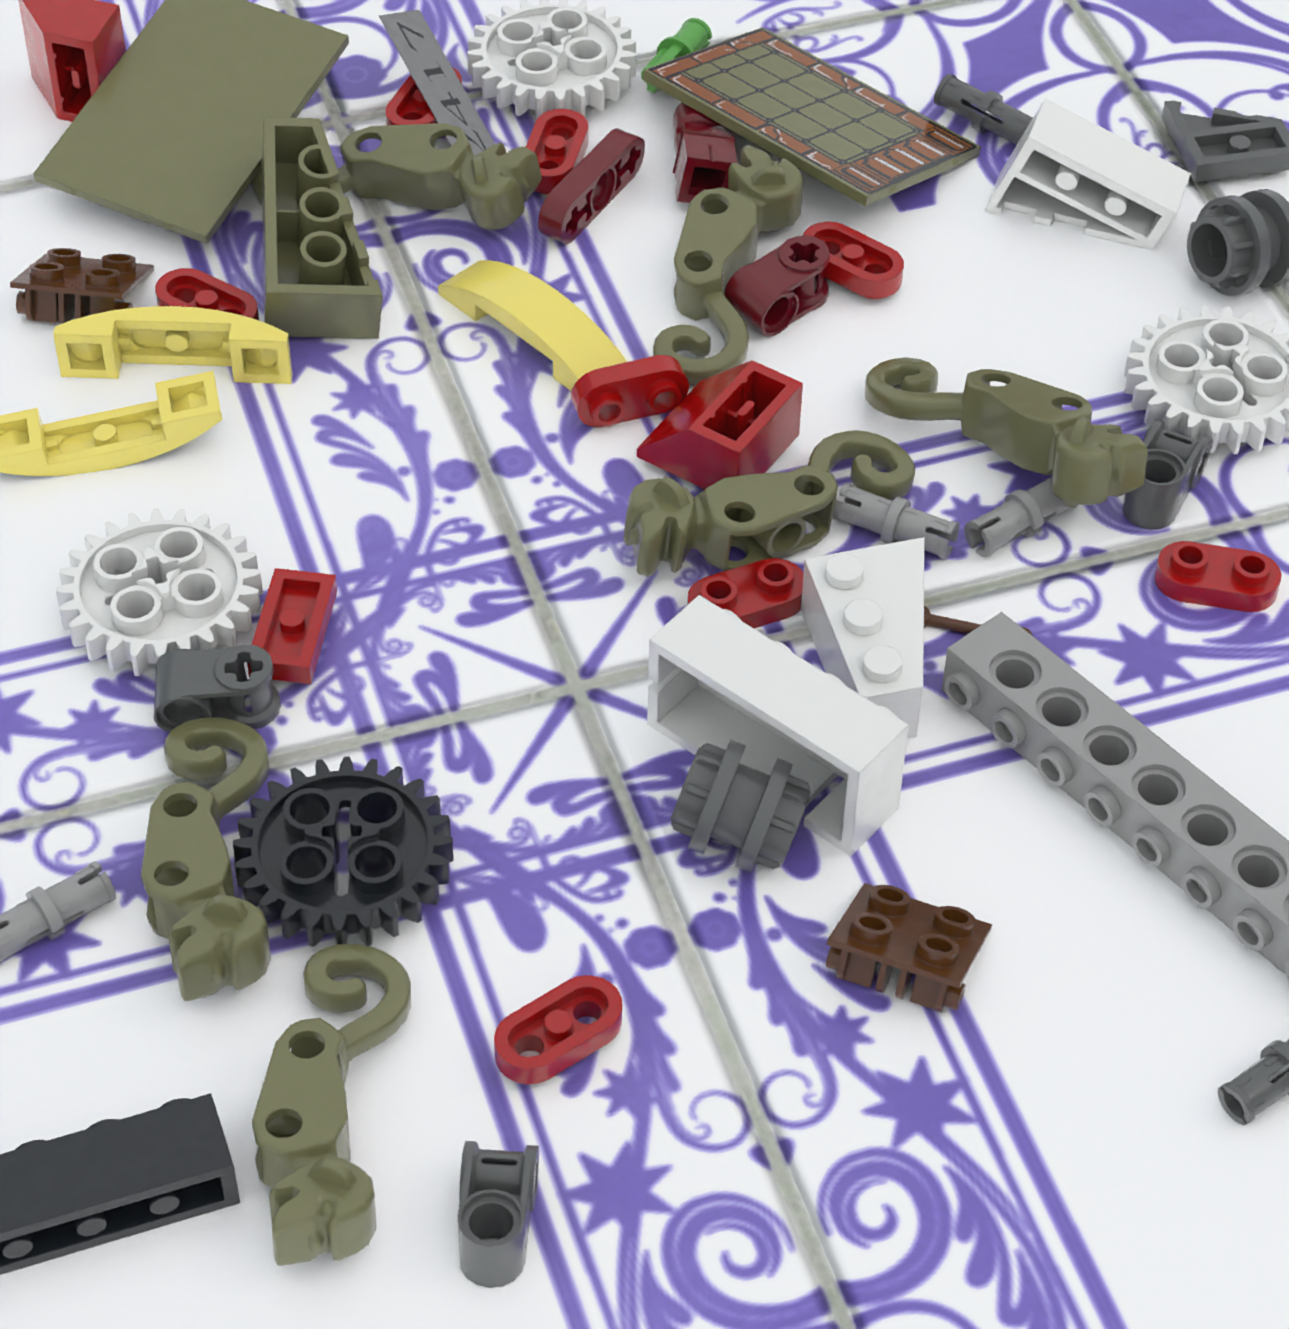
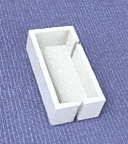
(733, 683)

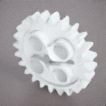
(551, 57)
(1212, 377)
(158, 589)

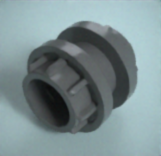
(1241, 242)
(740, 806)

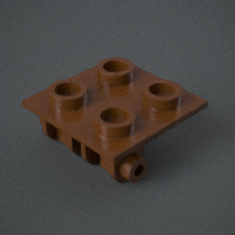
(62, 273)
(910, 936)

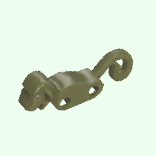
(419, 175)
(717, 244)
(1020, 424)
(758, 511)
(187, 864)
(302, 1114)

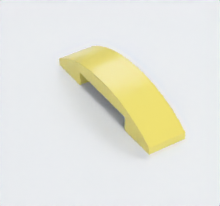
(534, 314)
(173, 336)
(111, 437)

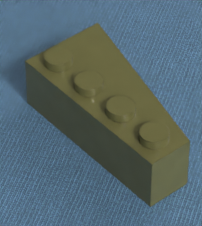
(312, 255)

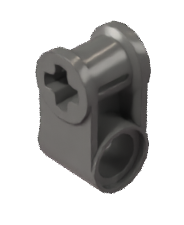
(1172, 470)
(215, 685)
(496, 1201)

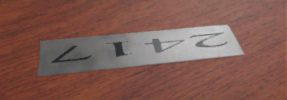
(435, 77)

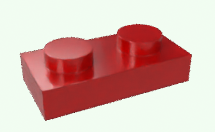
(295, 622)

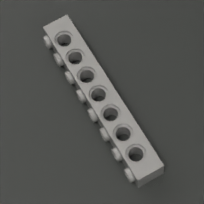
(1127, 780)

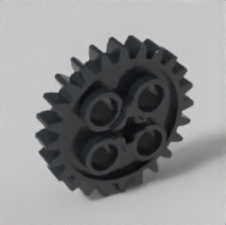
(293, 849)

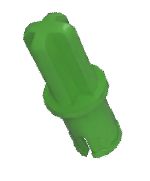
(688, 39)

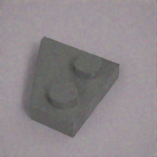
(1227, 143)

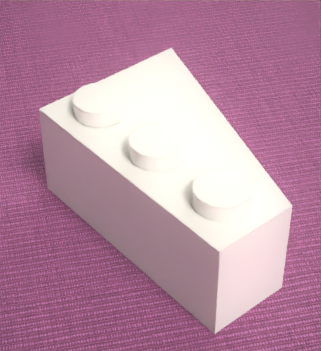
(1088, 179)
(870, 622)

